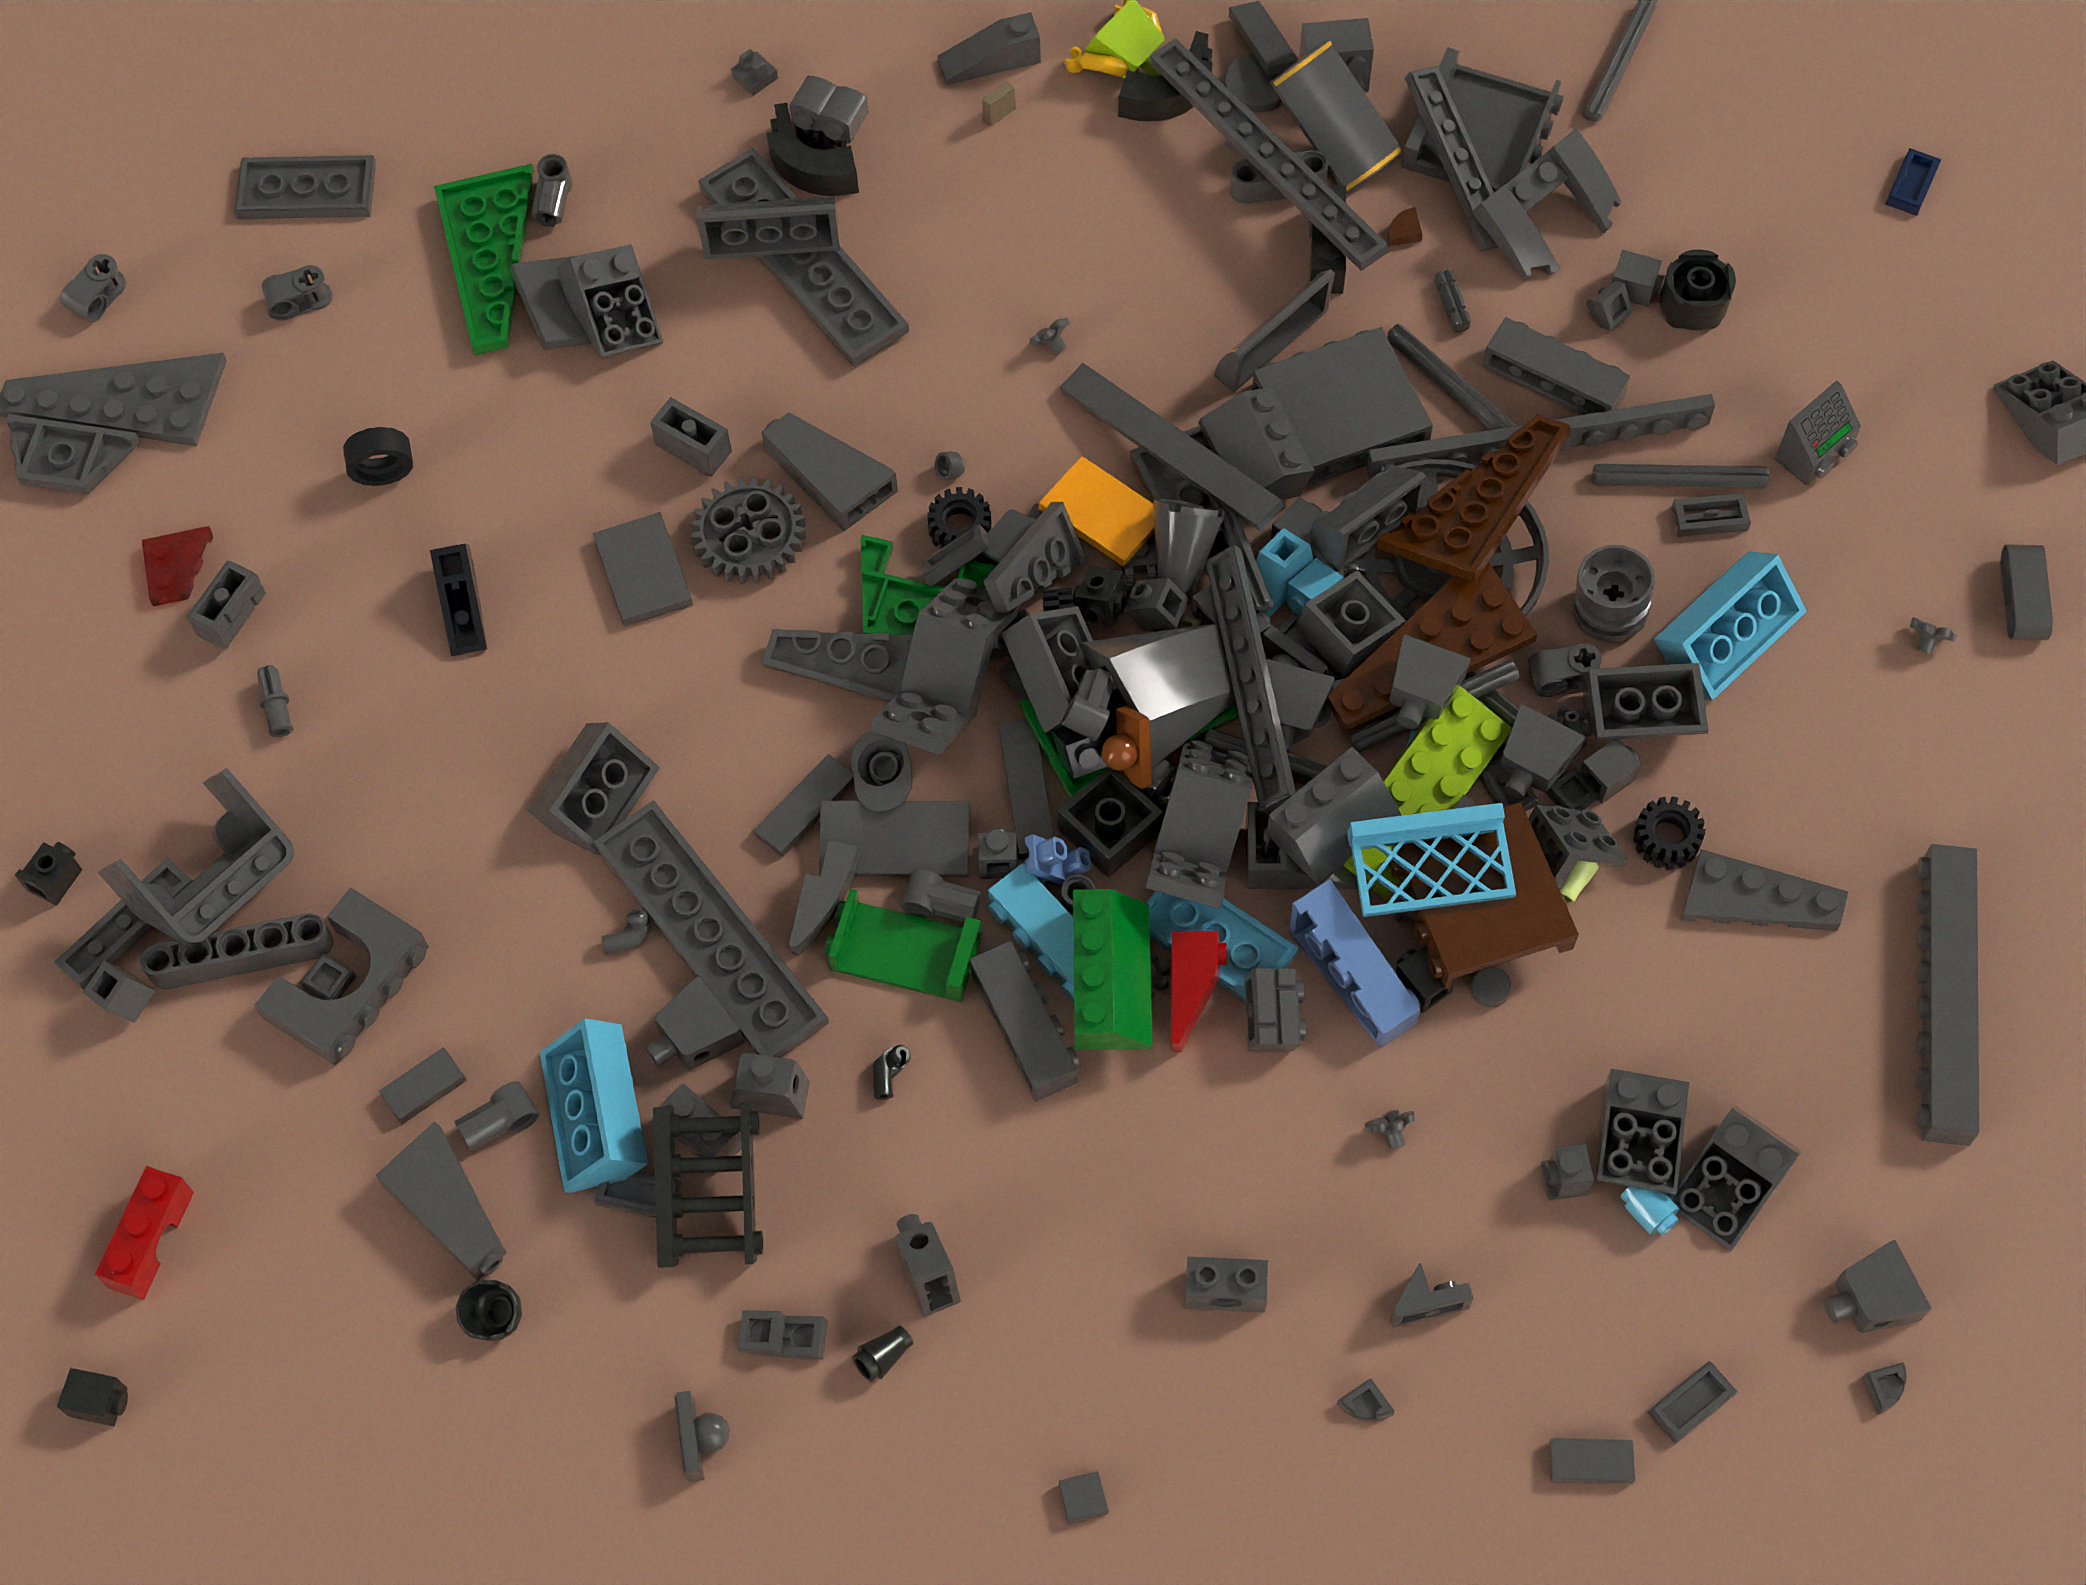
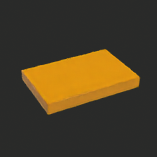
(1103, 510)

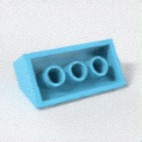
(1733, 621)
(593, 1106)

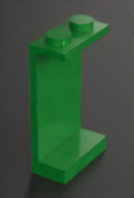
(903, 949)

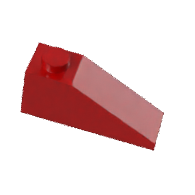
(1194, 977)

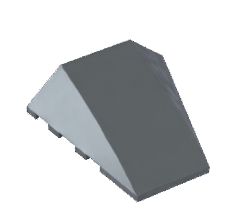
(1170, 677)

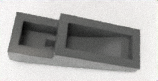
(823, 894)

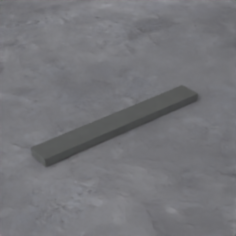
(1172, 447)
(1250, 679)

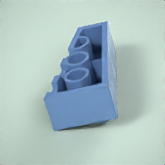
(1352, 963)

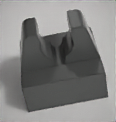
(754, 72)
(1611, 305)

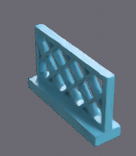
(1428, 827)

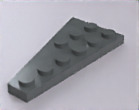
(149, 398)

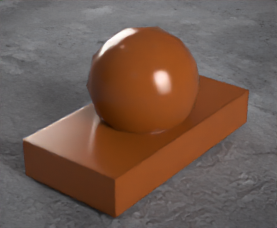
(1131, 747)

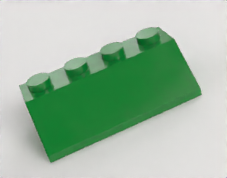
(1111, 971)

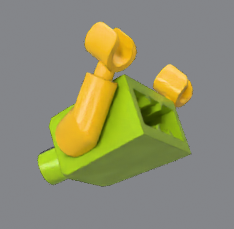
(1122, 43)

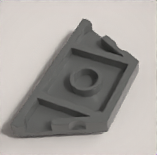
(66, 453)

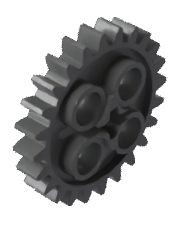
(760, 554)

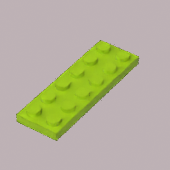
(1439, 767)

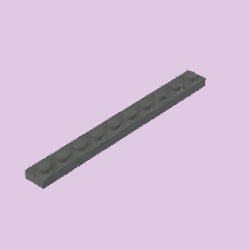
(1269, 155)
(1584, 430)

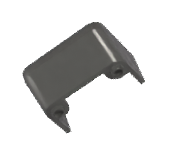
(252, 858)

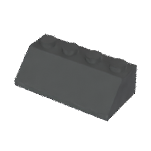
(769, 227)

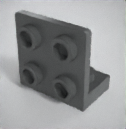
(1573, 837)

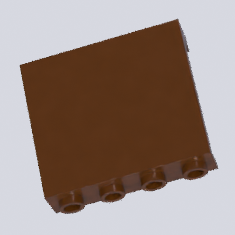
(1493, 931)

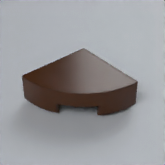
(1405, 228)

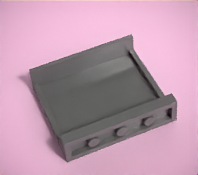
(1500, 117)
(1346, 401)

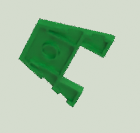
(894, 602)

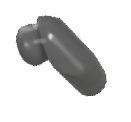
(632, 935)

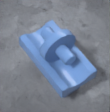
(1053, 861)

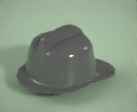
(881, 771)

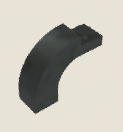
(1152, 96)
(810, 169)

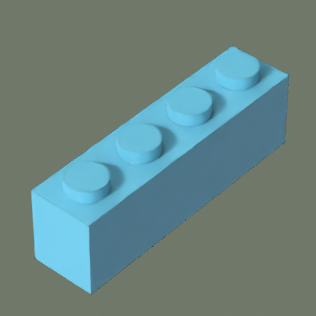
(1036, 923)

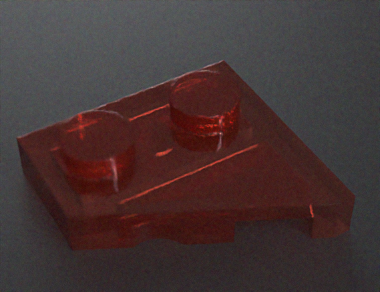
(173, 564)

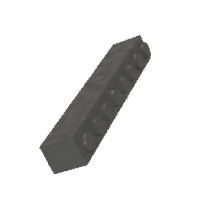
(1948, 995)

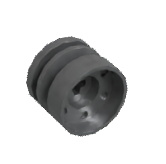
(1613, 592)

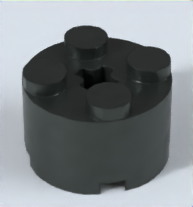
(1697, 290)

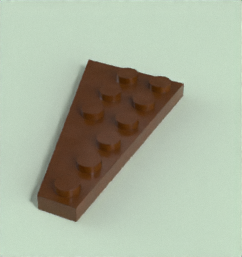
(1477, 508)
(1461, 617)

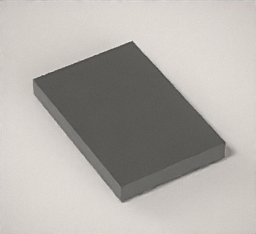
(547, 304)
(642, 569)

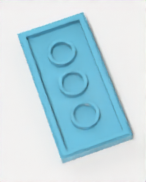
(1247, 939)

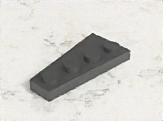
(1038, 557)
(1747, 892)

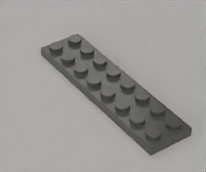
(822, 282)
(710, 932)

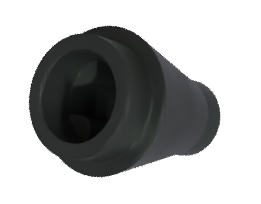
(880, 1354)

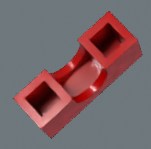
(131, 1254)

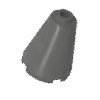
(1184, 540)

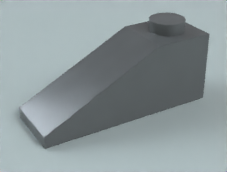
(995, 49)

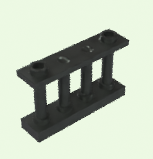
(672, 1166)

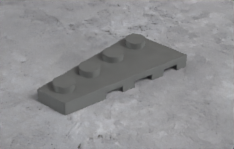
(846, 660)

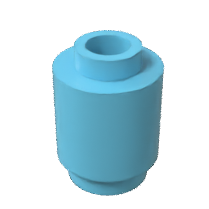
(1651, 1209)

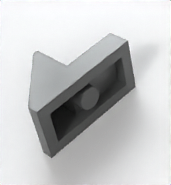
(1420, 1304)

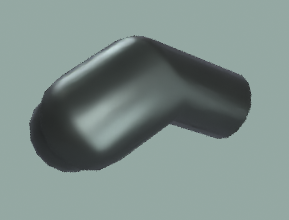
(886, 1068)

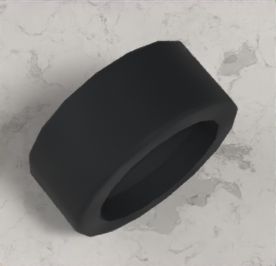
(378, 442)

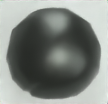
(488, 1310)

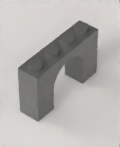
(333, 1025)

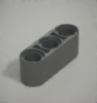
(1251, 186)
(2026, 592)

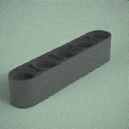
(254, 957)

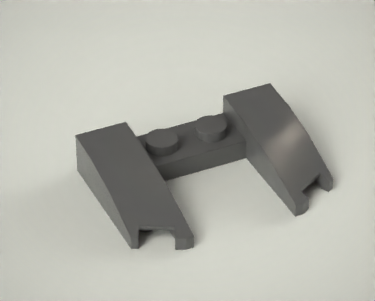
(1505, 211)

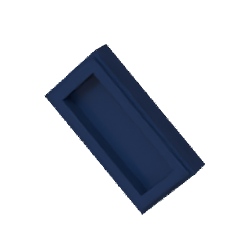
(1913, 181)

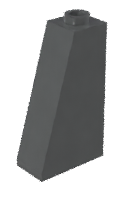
(828, 470)
(439, 1196)

